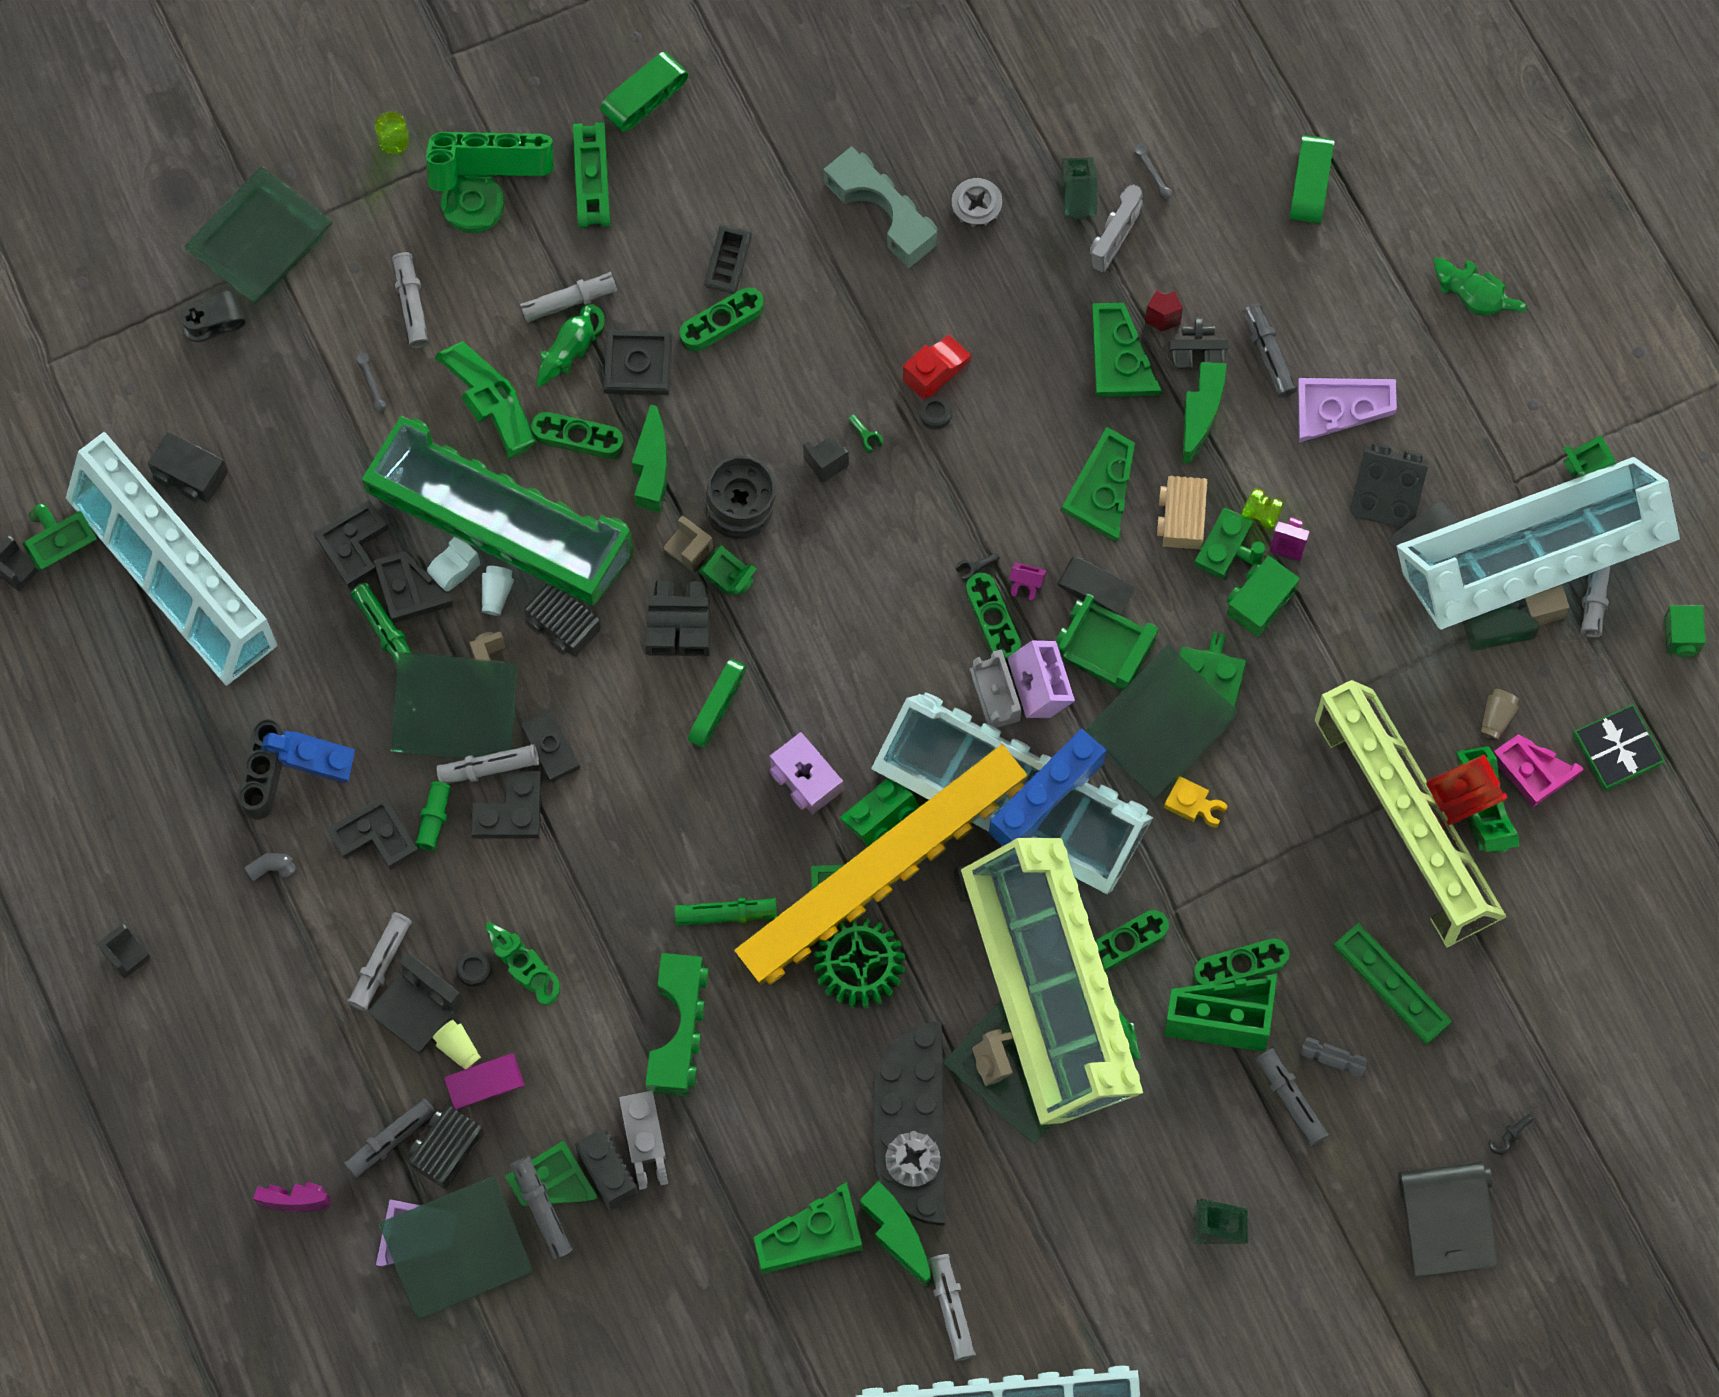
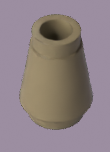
(1498, 713)

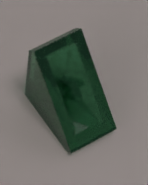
(1219, 1223)

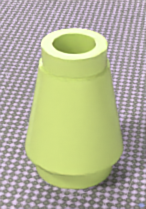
(456, 1044)

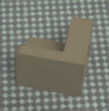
(689, 545)
(1548, 605)

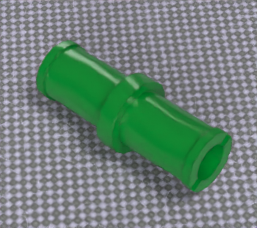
(433, 816)

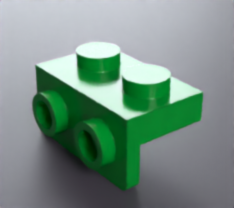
(880, 811)

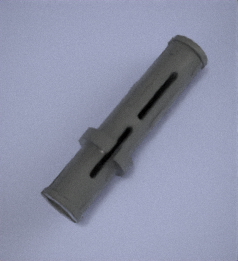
(1264, 338)
(1284, 1085)
(389, 1138)
(535, 1194)

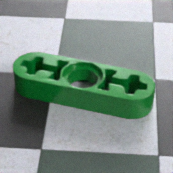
(725, 306)
(553, 439)
(992, 593)
(717, 703)
(1127, 929)
(1268, 965)

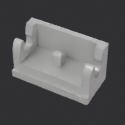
(995, 690)

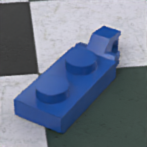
(311, 755)

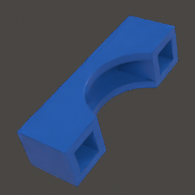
(1060, 775)

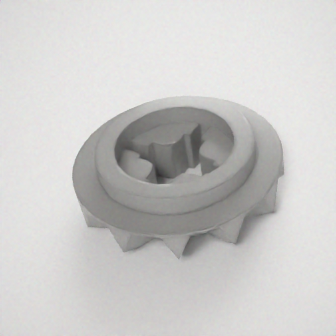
(975, 189)
(907, 1173)

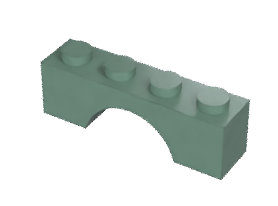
(855, 179)

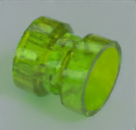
(392, 125)
(1263, 508)

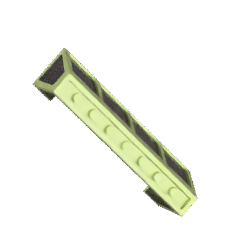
(1358, 717)

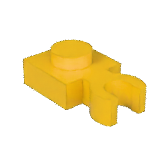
(1190, 800)

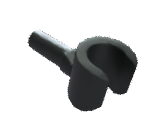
(976, 566)

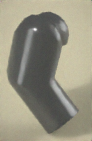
(271, 862)

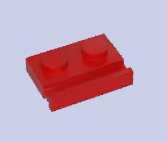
(1466, 789)

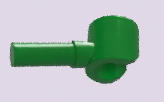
(865, 434)

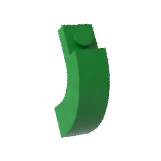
(1491, 826)

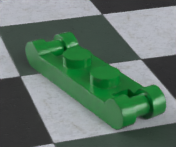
(591, 174)

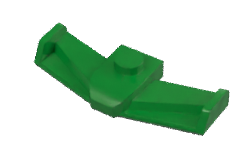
(490, 397)

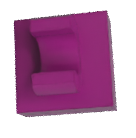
(1290, 539)
(1028, 576)

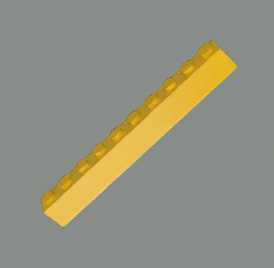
(882, 864)

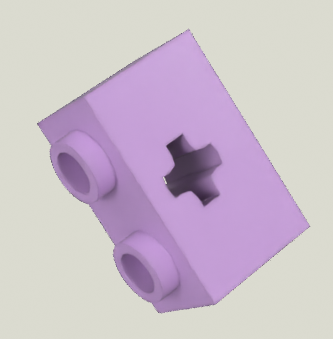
(1041, 679)
(802, 756)

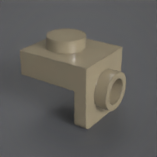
(486, 644)
(991, 1057)

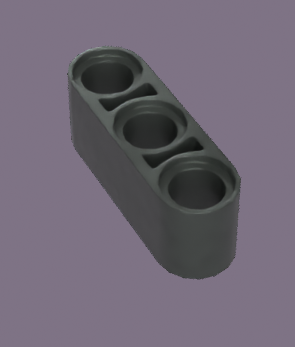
(262, 784)

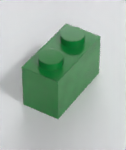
(1262, 595)

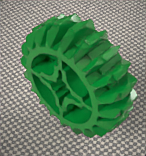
(872, 961)

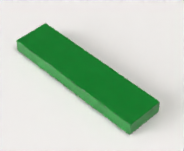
(1392, 983)

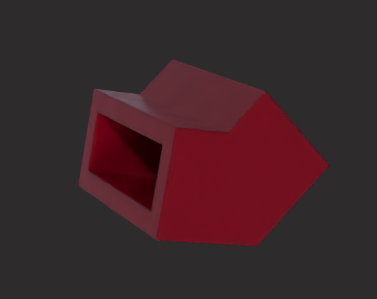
(1164, 311)

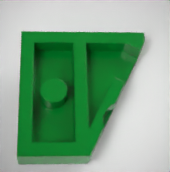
(560, 1174)

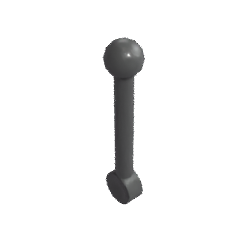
(1141, 152)
(363, 360)

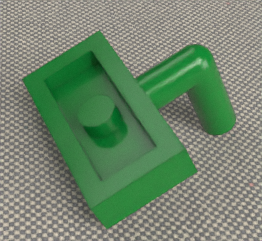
(57, 539)
(1226, 543)

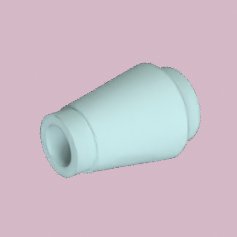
(495, 589)

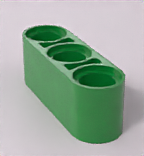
(644, 91)
(1311, 179)

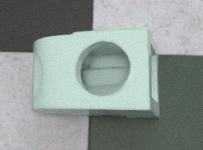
(453, 564)

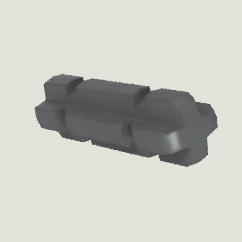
(1333, 1056)

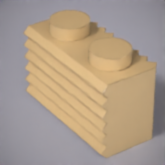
(1184, 512)

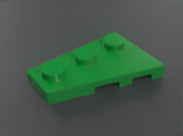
(1118, 355)
(1101, 486)
(814, 1234)

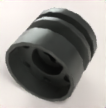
(745, 481)

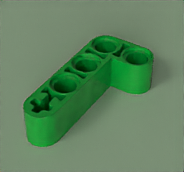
(486, 154)

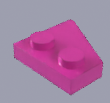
(1534, 769)

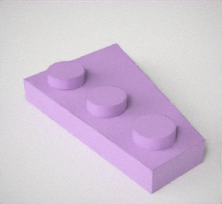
(1339, 404)

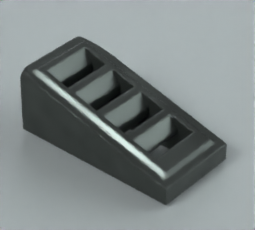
(734, 234)

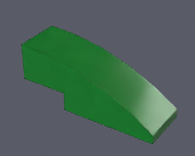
(1202, 408)
(651, 464)
(896, 1232)

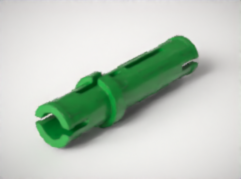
(391, 638)
(732, 911)

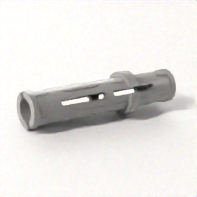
(408, 288)
(568, 297)
(1595, 603)
(490, 764)
(373, 973)
(941, 1267)

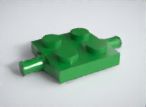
(1220, 671)

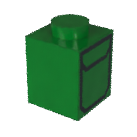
(1684, 630)

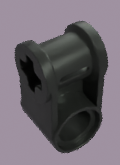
(215, 316)

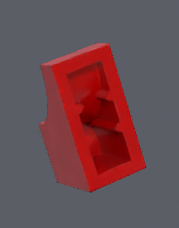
(934, 366)

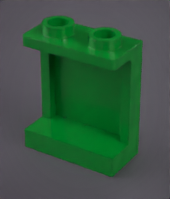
(1105, 643)

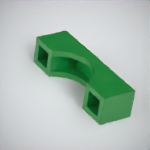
(671, 1066)

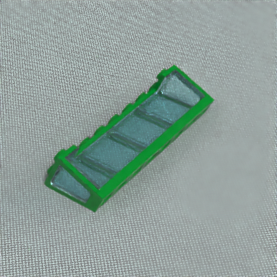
(497, 514)

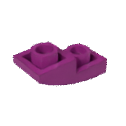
(484, 1081)
(302, 1198)

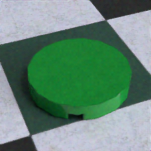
(473, 203)

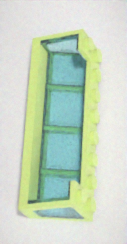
(1051, 981)

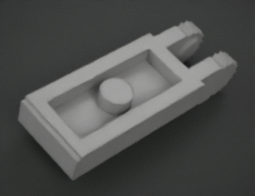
(1117, 228)
(643, 1135)

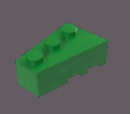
(1224, 1013)

